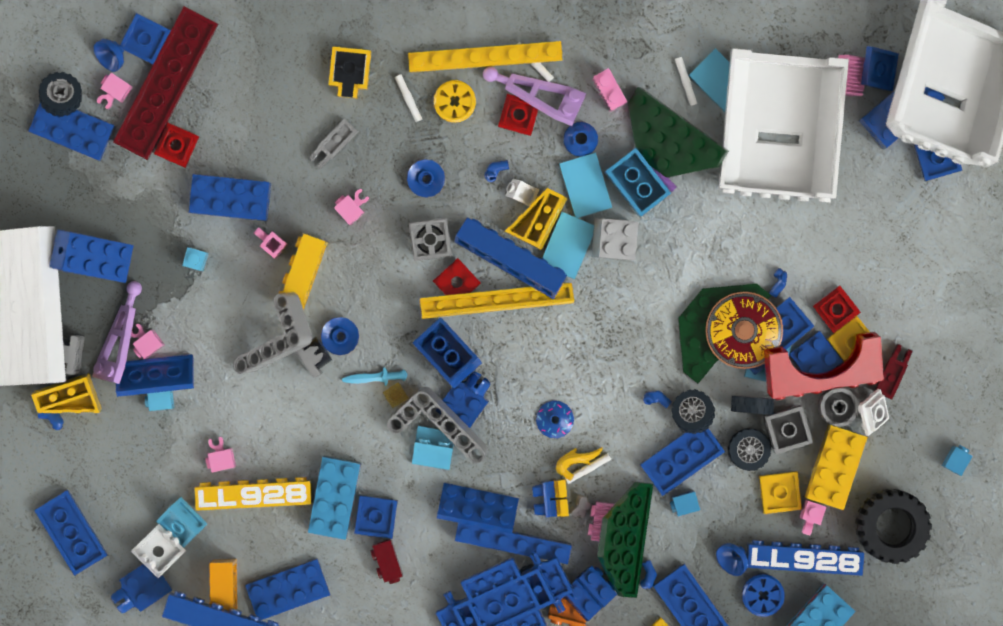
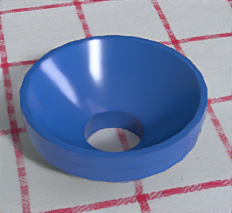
(109, 54)
(580, 149)
(730, 561)

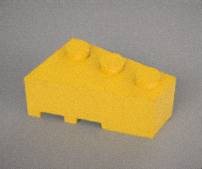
(538, 220)
(70, 396)

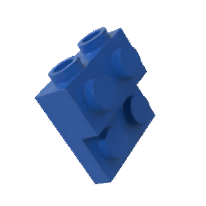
(590, 592)

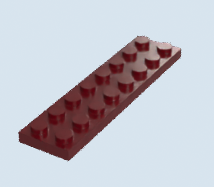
(165, 83)

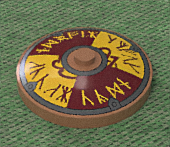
(742, 328)

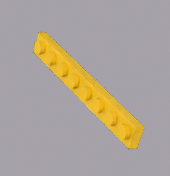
(485, 56)
(492, 301)

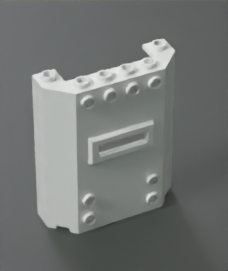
(963, 63)
(783, 98)

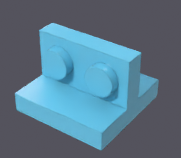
(432, 448)
(182, 521)

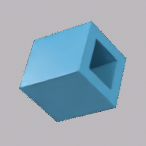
(957, 459)
(684, 503)

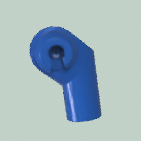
(494, 168)
(780, 284)
(656, 396)
(54, 418)
(650, 577)

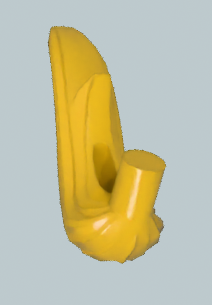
(573, 458)

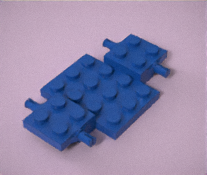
(506, 596)

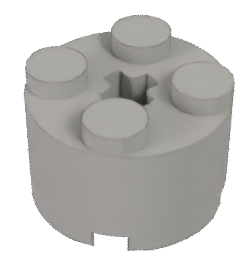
(846, 413)

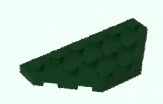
(669, 140)
(695, 351)
(624, 539)

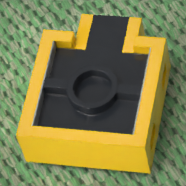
(349, 71)

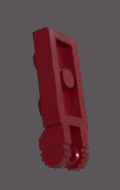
(893, 373)

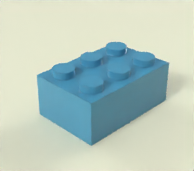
(637, 182)

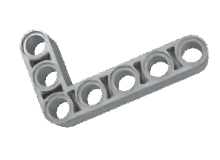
(295, 336)
(440, 421)

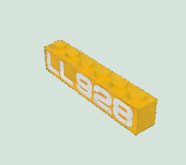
(253, 494)

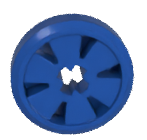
(763, 583)

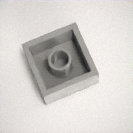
(614, 239)
(788, 429)

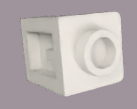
(521, 192)

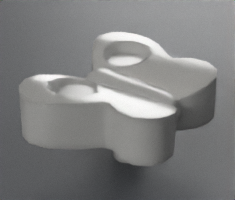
(580, 506)

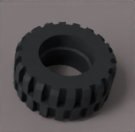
(911, 544)

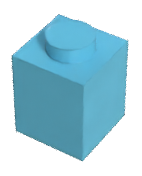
(195, 259)
(159, 400)

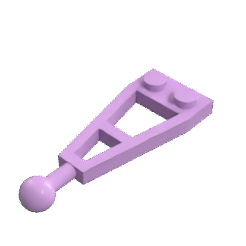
(568, 108)
(110, 370)

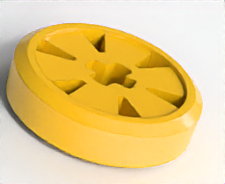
(466, 101)

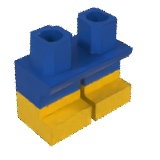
(549, 490)

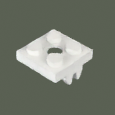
(161, 538)

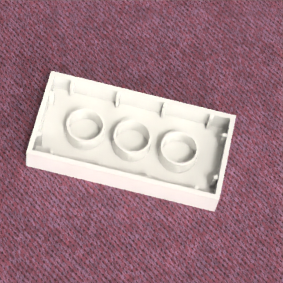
(29, 309)

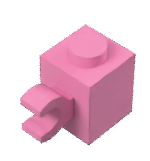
(115, 89)
(350, 208)
(271, 243)
(147, 343)
(221, 458)
(811, 513)

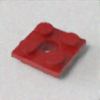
(507, 118)
(188, 143)
(456, 269)
(825, 305)

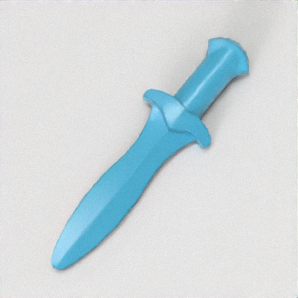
(382, 376)

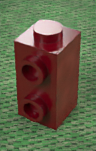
(388, 562)

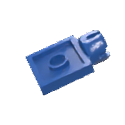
(467, 398)
(140, 589)

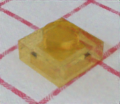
(395, 395)

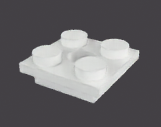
(873, 412)

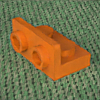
(569, 616)

